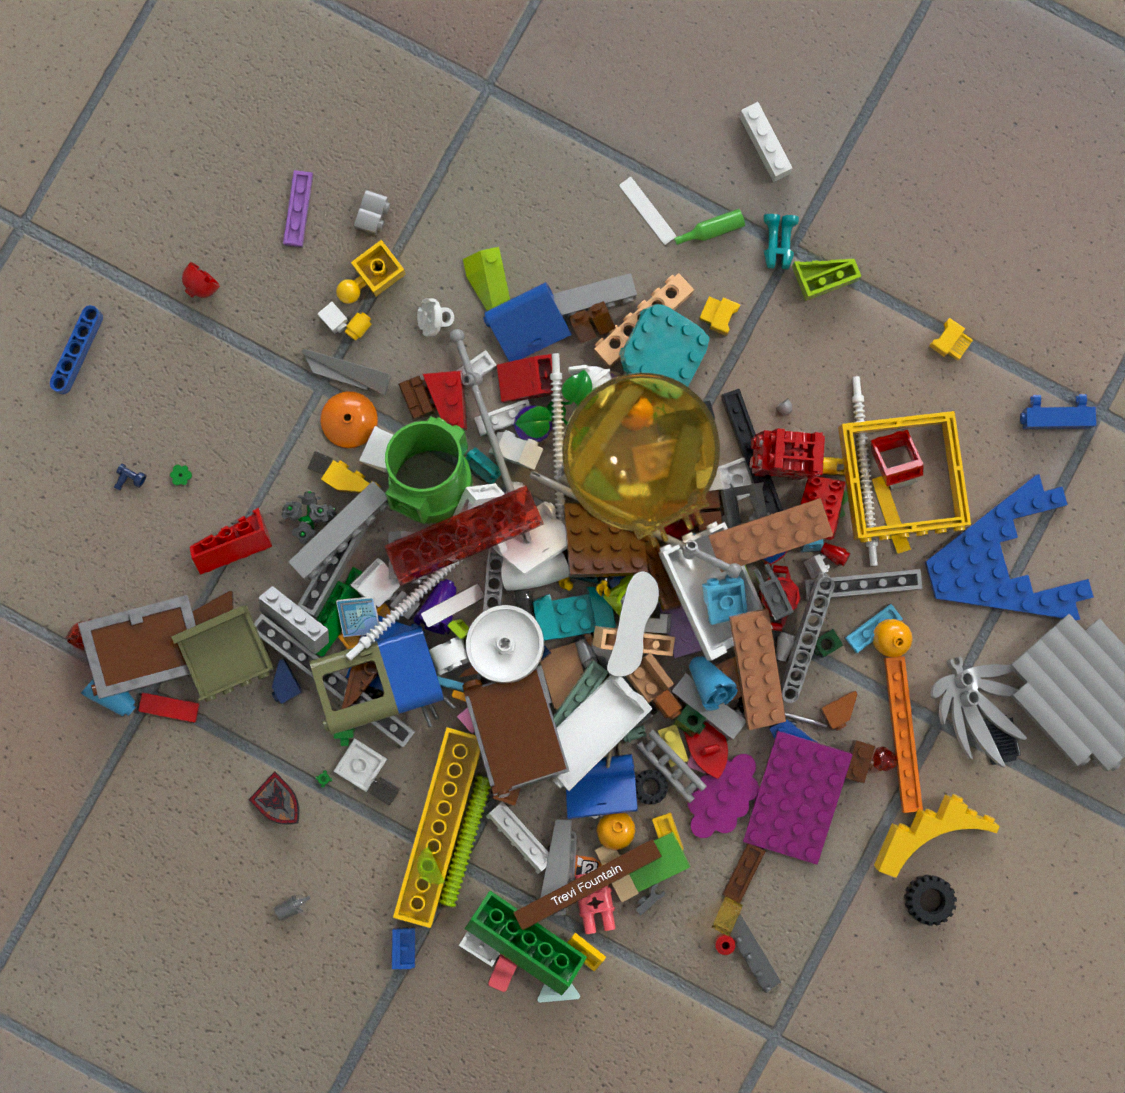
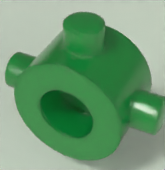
(323, 778)

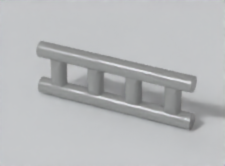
(670, 754)

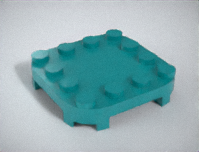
(664, 345)

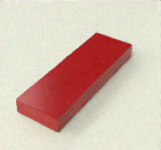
(169, 707)

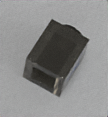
(384, 790)

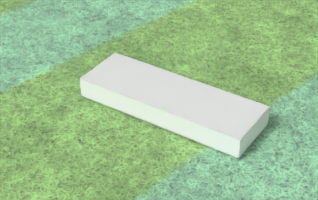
(501, 417)

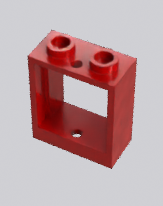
(901, 472)

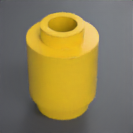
(358, 326)

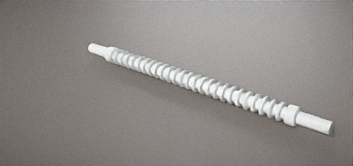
(556, 376)
(858, 399)
(365, 642)

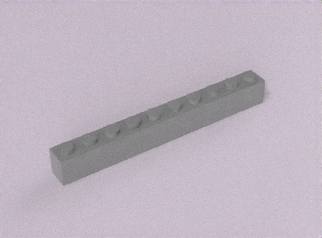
(334, 682)

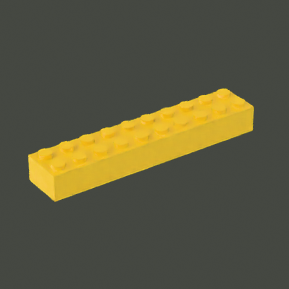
(439, 825)

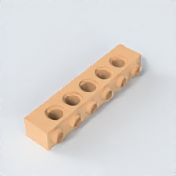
(674, 283)

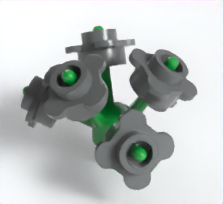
(315, 514)

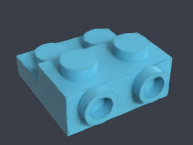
(724, 598)

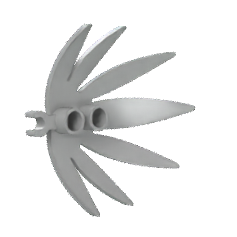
(963, 691)

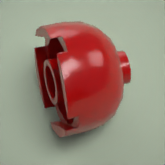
(198, 282)

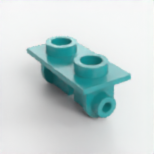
(483, 465)

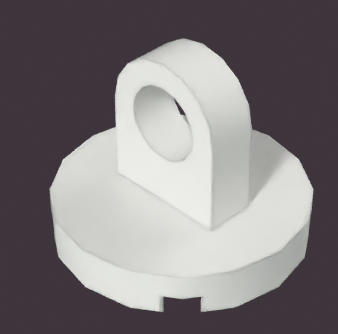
(430, 317)

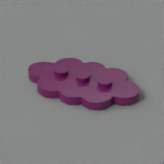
(724, 798)

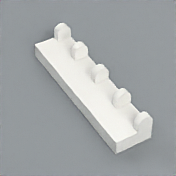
(519, 836)

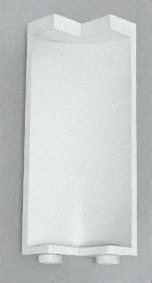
(598, 727)

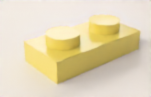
(672, 738)

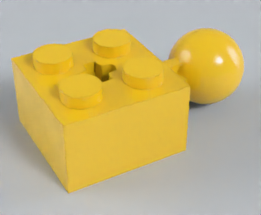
(377, 281)

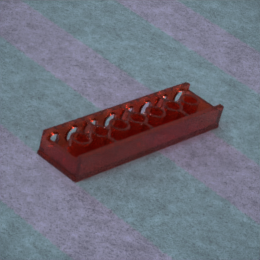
(463, 535)

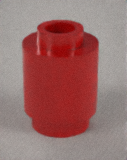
(720, 939)

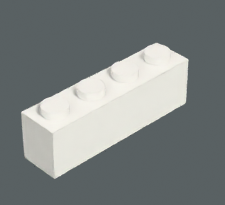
(765, 142)

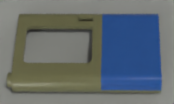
(405, 676)

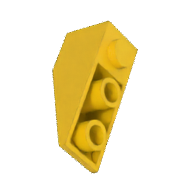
(343, 479)

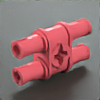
(604, 908)

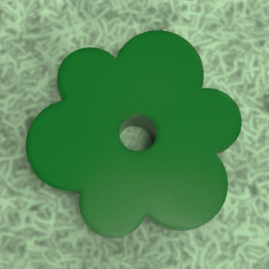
(175, 474)

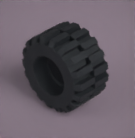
(946, 904)

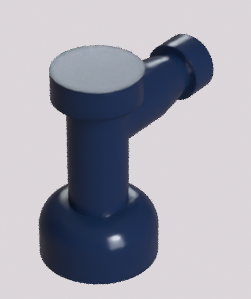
(138, 479)

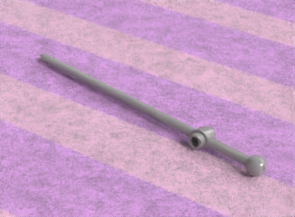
(473, 380)
(689, 548)

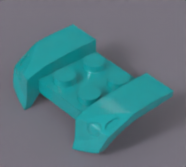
(573, 615)

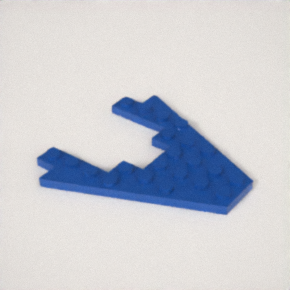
(975, 570)

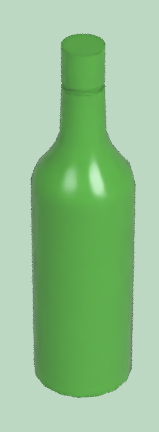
(714, 227)

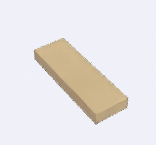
(624, 887)

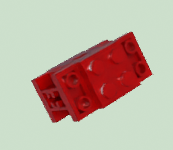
(787, 454)

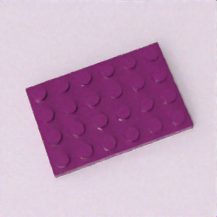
(797, 797)

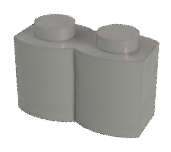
(371, 213)

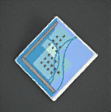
(357, 615)

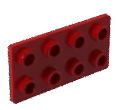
(831, 494)

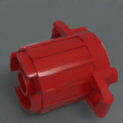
(790, 590)

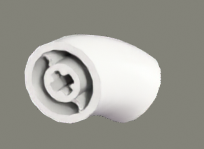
(548, 573)

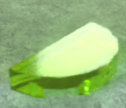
(428, 867)

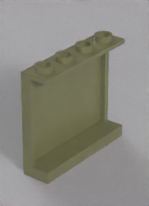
(224, 653)

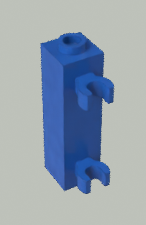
(1058, 417)

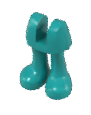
(787, 224)

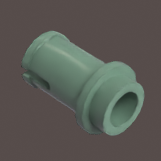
(635, 733)

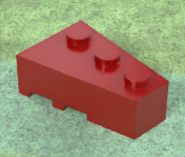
(448, 396)

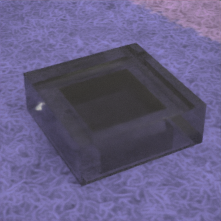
(319, 463)

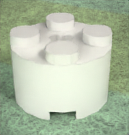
(449, 656)

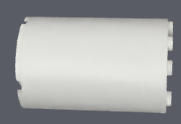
(687, 580)

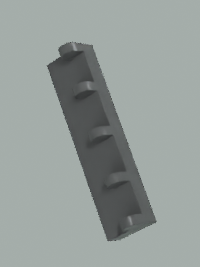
(754, 955)

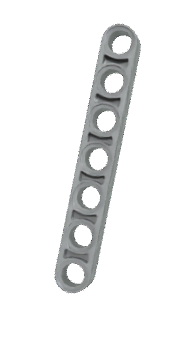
(809, 646)

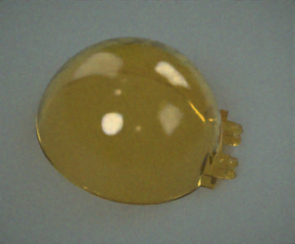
(641, 453)

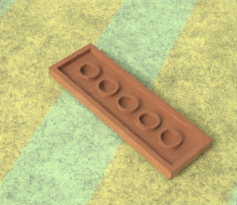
(772, 534)
(757, 668)

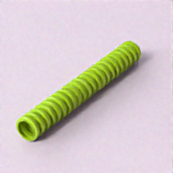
(465, 842)

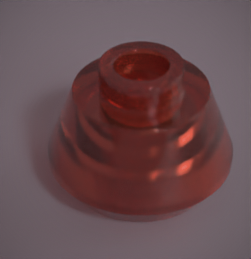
(884, 759)

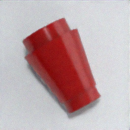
(835, 554)

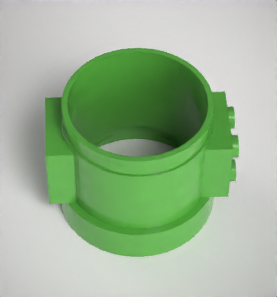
(433, 503)

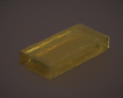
(727, 916)

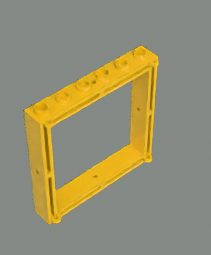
(955, 469)

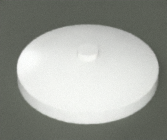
(505, 644)

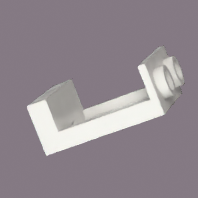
(478, 495)

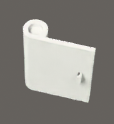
(545, 543)

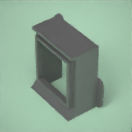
(730, 503)

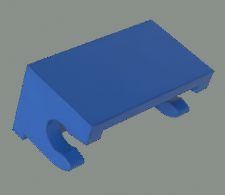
(403, 948)

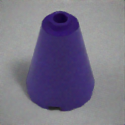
(443, 591)

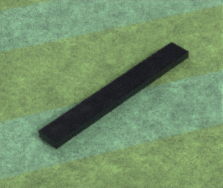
(744, 433)

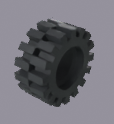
(662, 786)

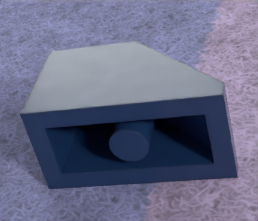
(285, 684)

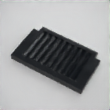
(1006, 744)

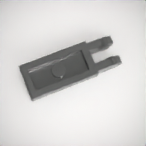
(773, 594)

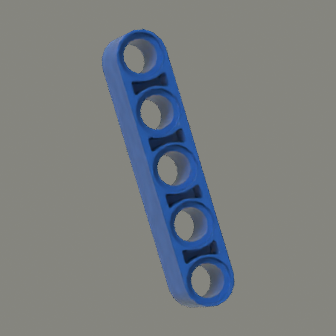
(76, 340)

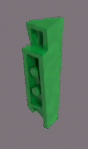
(329, 614)

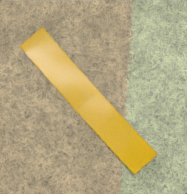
(889, 512)

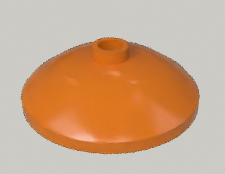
(356, 430)

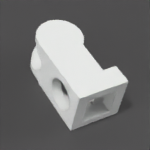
(659, 625)

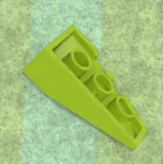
(487, 277)

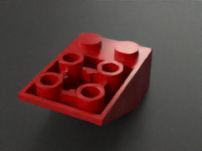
(525, 378)

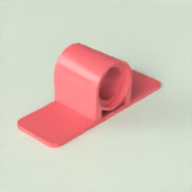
(502, 973)

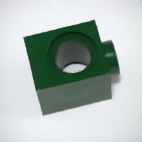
(835, 643)
(690, 713)

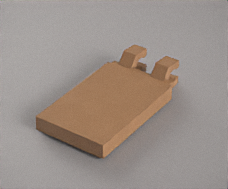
(562, 672)

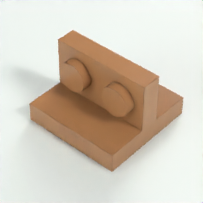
(649, 678)

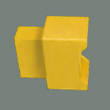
(719, 314)
(951, 340)

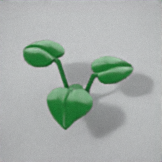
(536, 420)

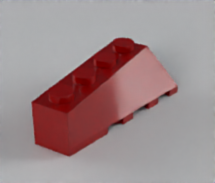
(231, 543)

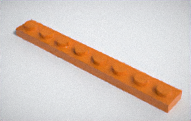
(903, 734)

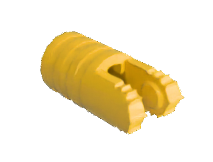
(830, 466)

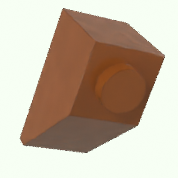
(839, 711)

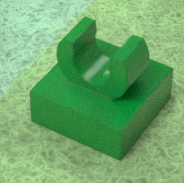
(344, 736)

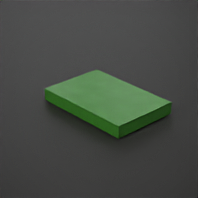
(671, 863)

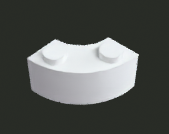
(517, 450)

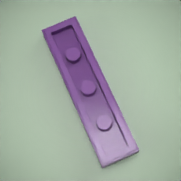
(298, 208)

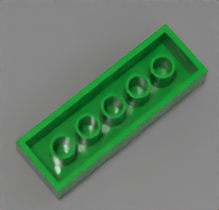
(531, 949)

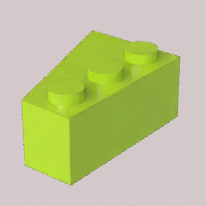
(825, 276)

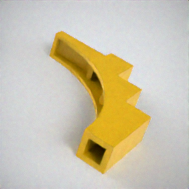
(927, 824)

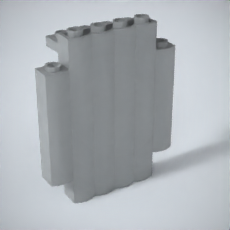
(1077, 691)

